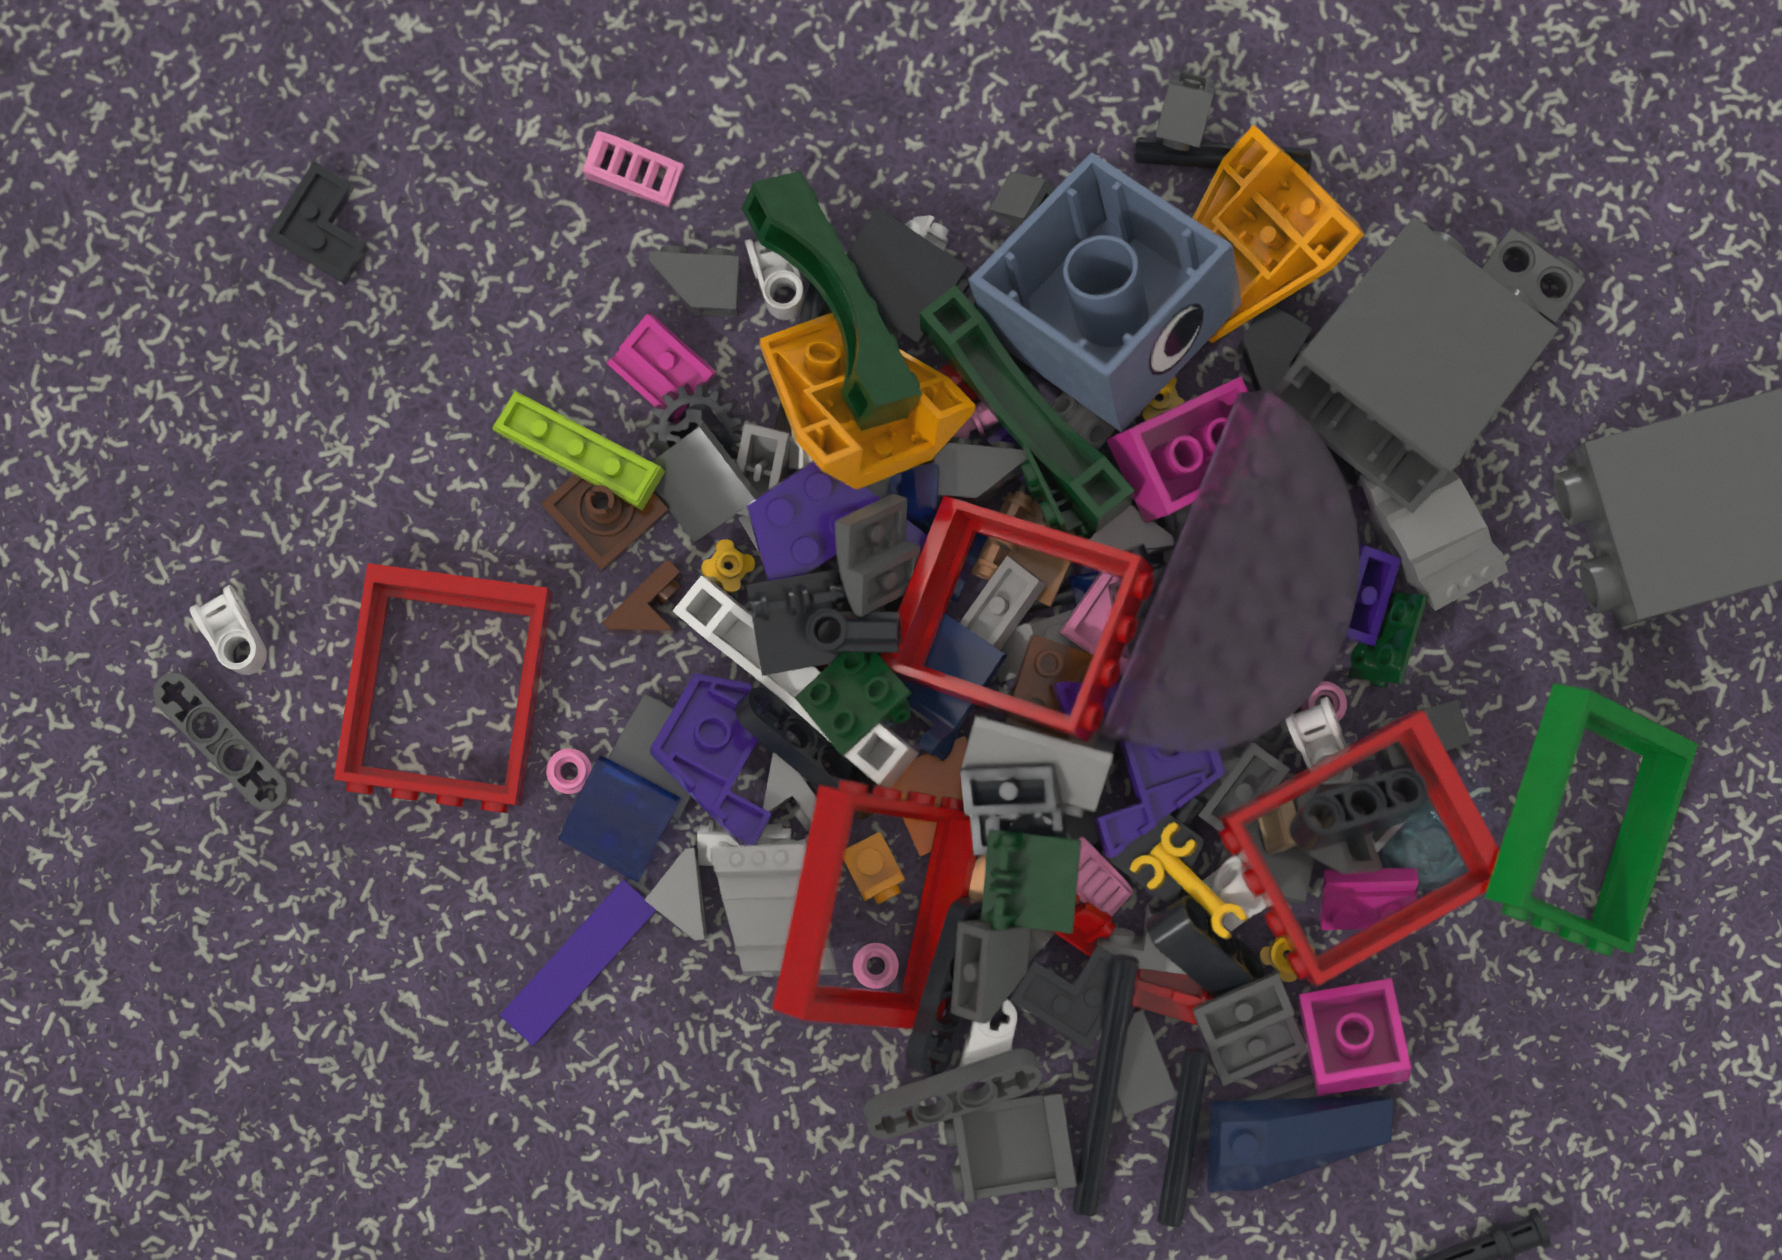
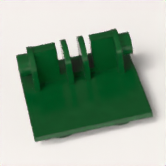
(1056, 514)
(1390, 655)
(854, 698)
(1030, 881)

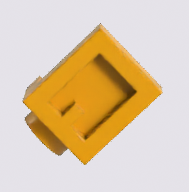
(874, 868)

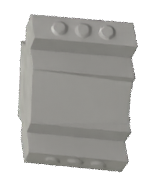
(1440, 545)
(759, 900)

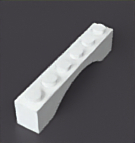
(731, 630)

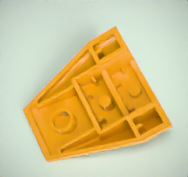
(1278, 223)
(809, 377)

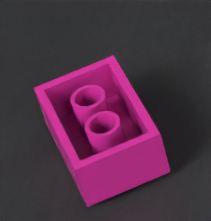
(1171, 452)

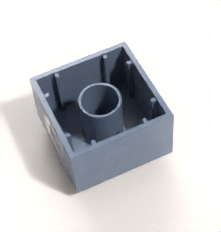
(1107, 290)

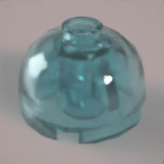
(1426, 847)

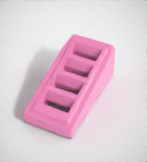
(610, 177)
(1100, 881)

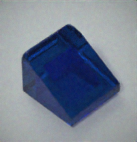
(919, 488)

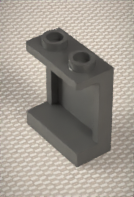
(1012, 1147)

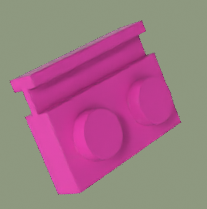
(659, 362)
(1364, 898)

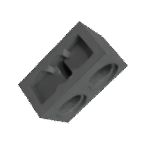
(1536, 266)

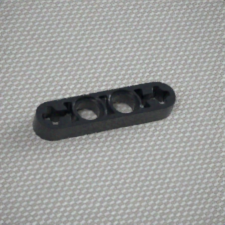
(813, 744)
(938, 987)

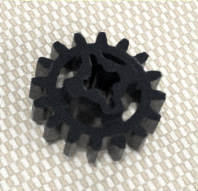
(699, 412)

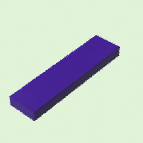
(578, 962)

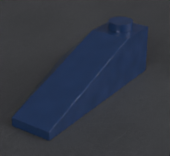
(1280, 1138)

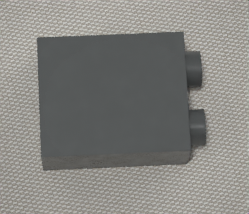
(1415, 363)
(1679, 509)

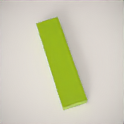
(578, 450)

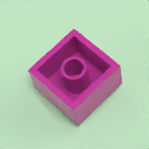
(1354, 1037)

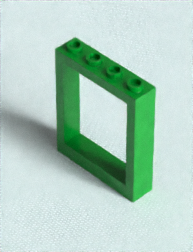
(1641, 836)

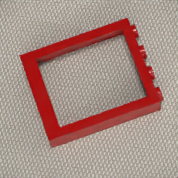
(937, 577)
(451, 590)
(1451, 804)
(945, 881)

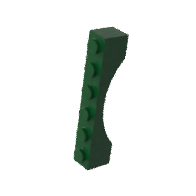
(791, 224)
(1062, 455)

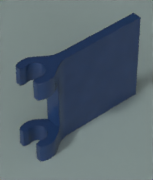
(961, 655)

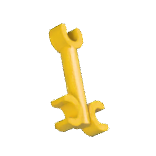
(1166, 860)

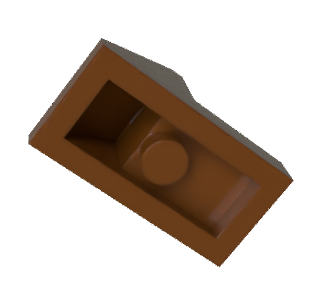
(636, 612)

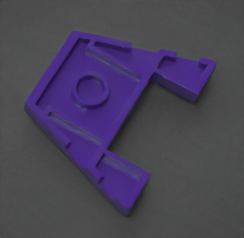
(798, 519)
(708, 750)
(1159, 778)

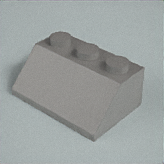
(1078, 768)

